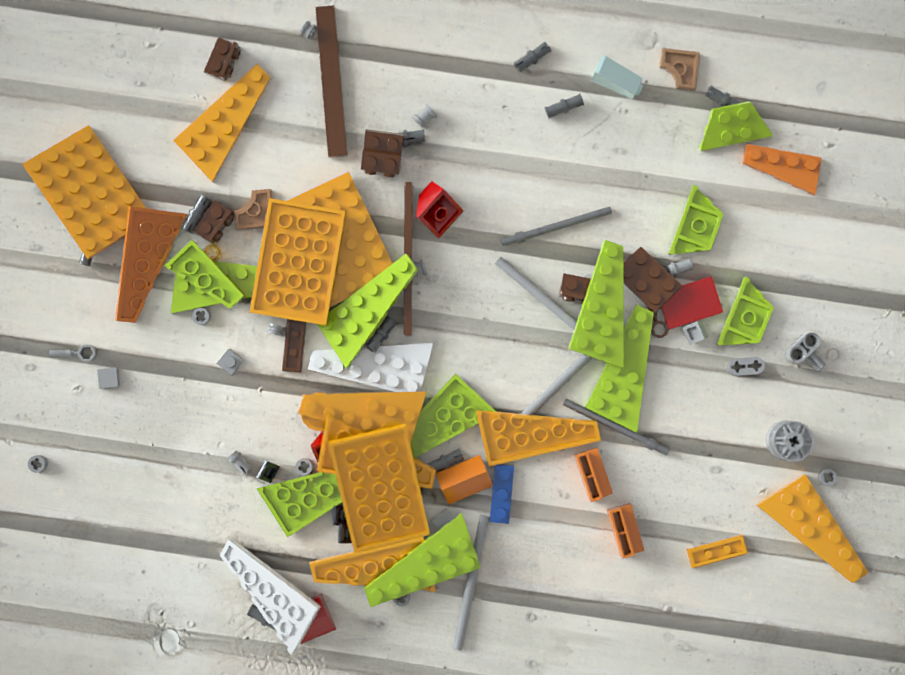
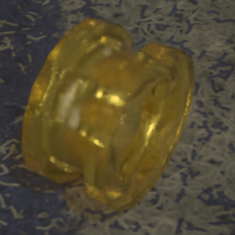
(213, 246)

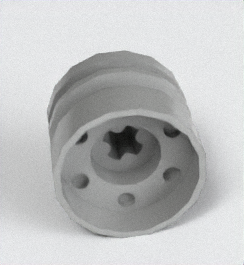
(778, 440)

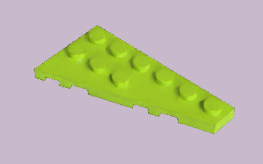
(189, 297)
(363, 312)
(601, 318)
(621, 389)
(447, 415)
(301, 499)
(433, 561)

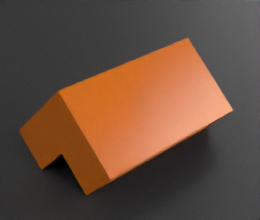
(593, 474)
(464, 479)
(625, 530)

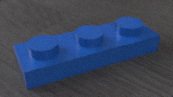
(501, 493)

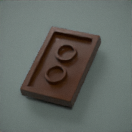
(649, 280)

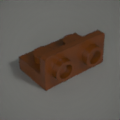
(222, 59)
(214, 222)
(574, 287)

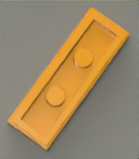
(717, 551)

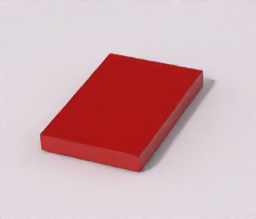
(692, 303)

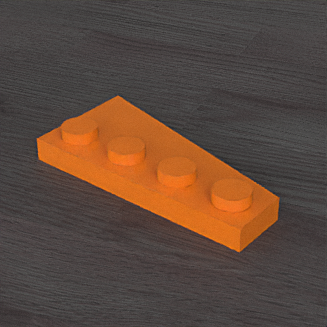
(785, 166)

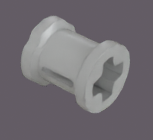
(424, 116)

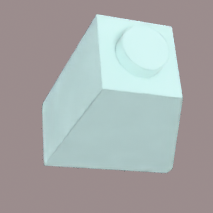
(617, 78)

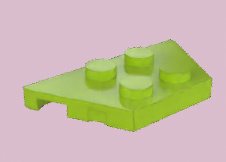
(733, 125)
(697, 225)
(746, 317)

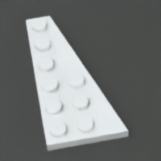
(390, 368)
(274, 596)

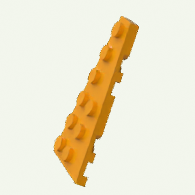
(218, 128)
(366, 410)
(337, 429)
(521, 436)
(807, 518)
(362, 566)

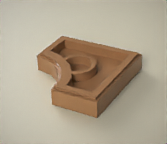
(682, 66)
(254, 213)

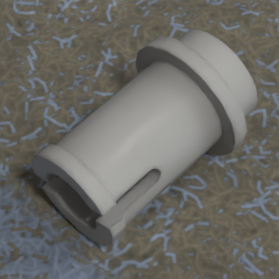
(680, 267)
(239, 462)

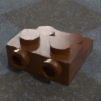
(382, 152)

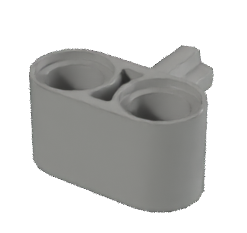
(806, 352)

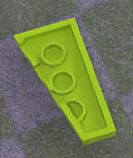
(198, 269)

